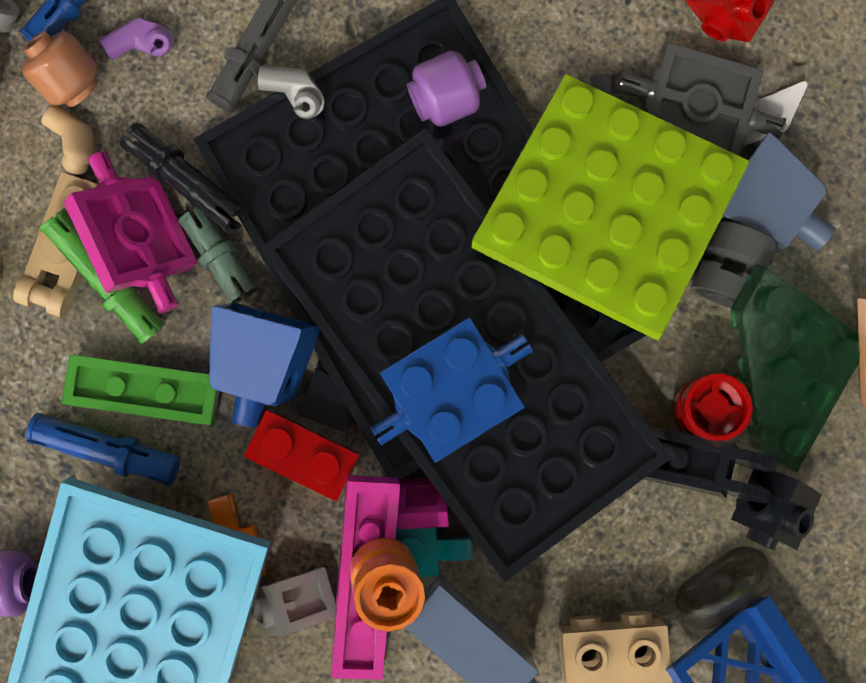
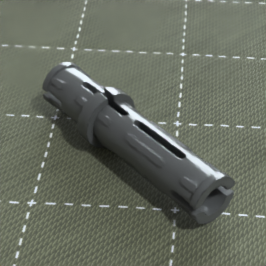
(226, 89)

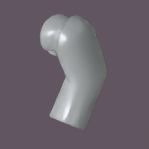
(296, 85)

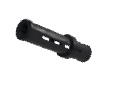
(168, 165)

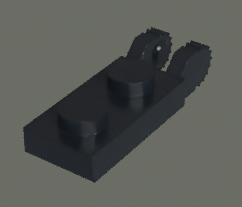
(709, 466)

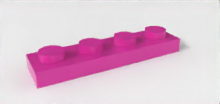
(367, 515)

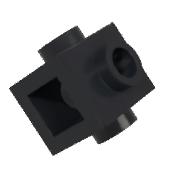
(785, 517)

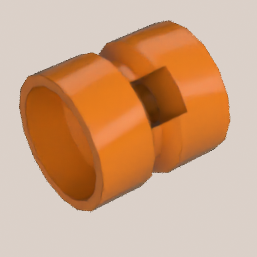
(386, 584)

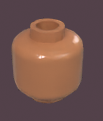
(59, 68)

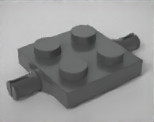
(705, 97)

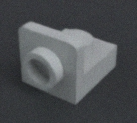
(295, 603)

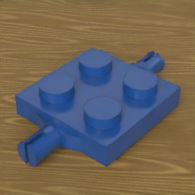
(452, 390)

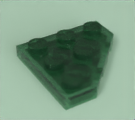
(790, 364)

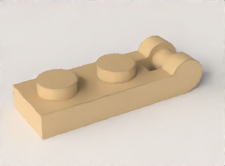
(47, 258)

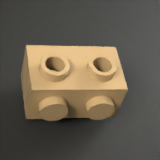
(615, 649)

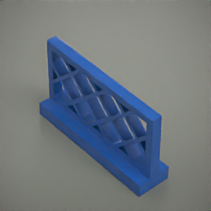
(768, 641)

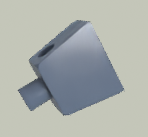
(779, 197)

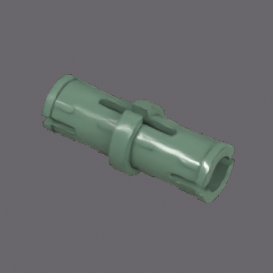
(217, 255)

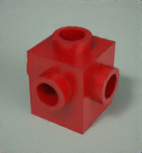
(730, 18)

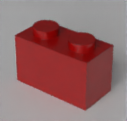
(302, 455)

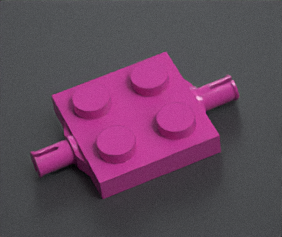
(130, 232)

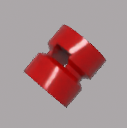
(712, 407)

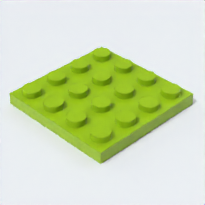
(610, 206)

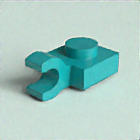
(430, 550)

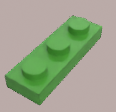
(139, 390)

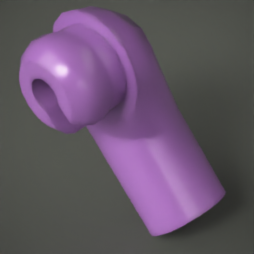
(138, 35)

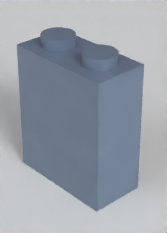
(470, 638)

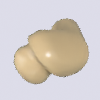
(76, 138)

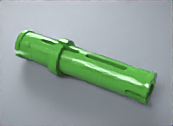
(125, 302)

